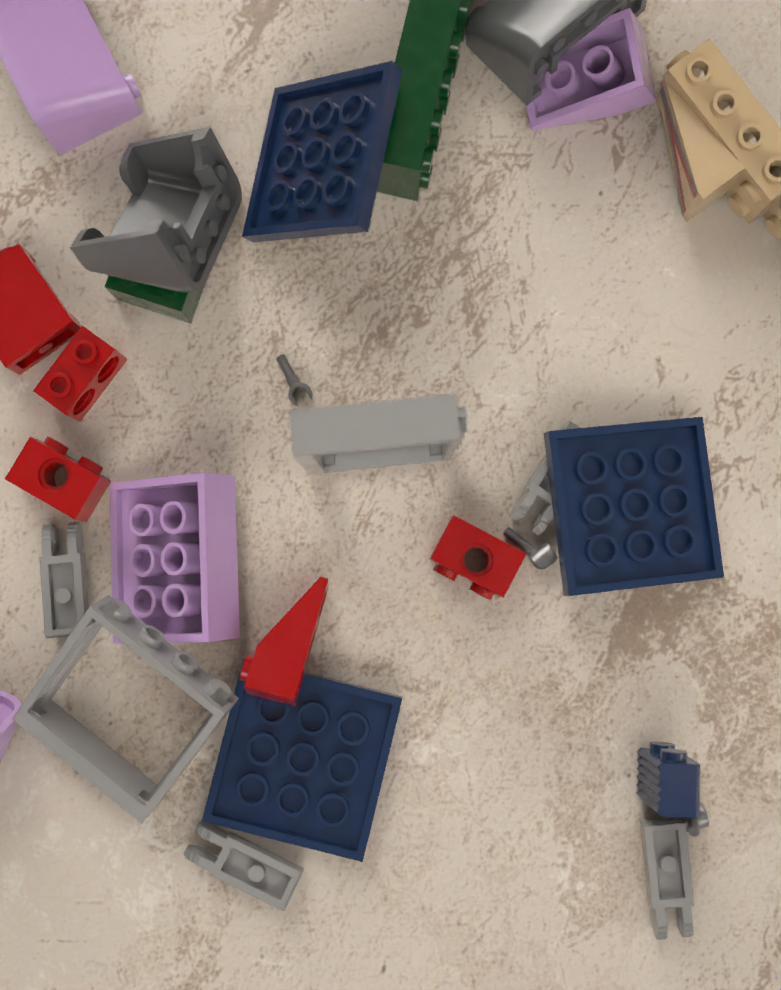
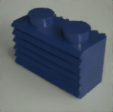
(669, 780)

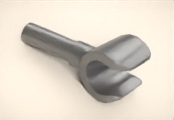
(292, 380)
(540, 557)
(694, 824)

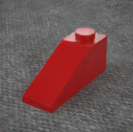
(284, 652)

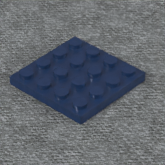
(323, 155)
(633, 505)
(305, 768)

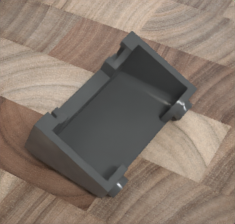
(528, 36)
(176, 213)

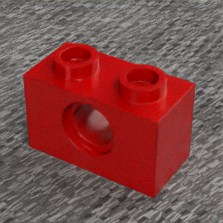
(36, 471)
(500, 564)

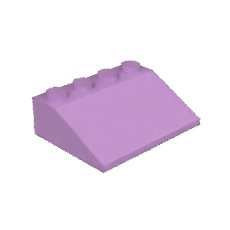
(177, 555)

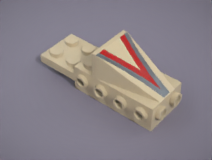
(713, 146)

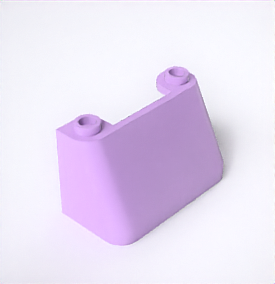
(64, 71)

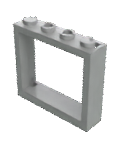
(377, 434)
(84, 749)

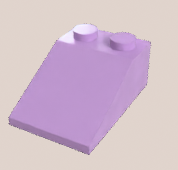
(597, 76)

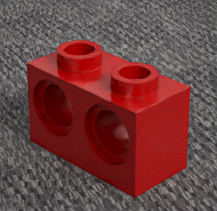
(80, 374)

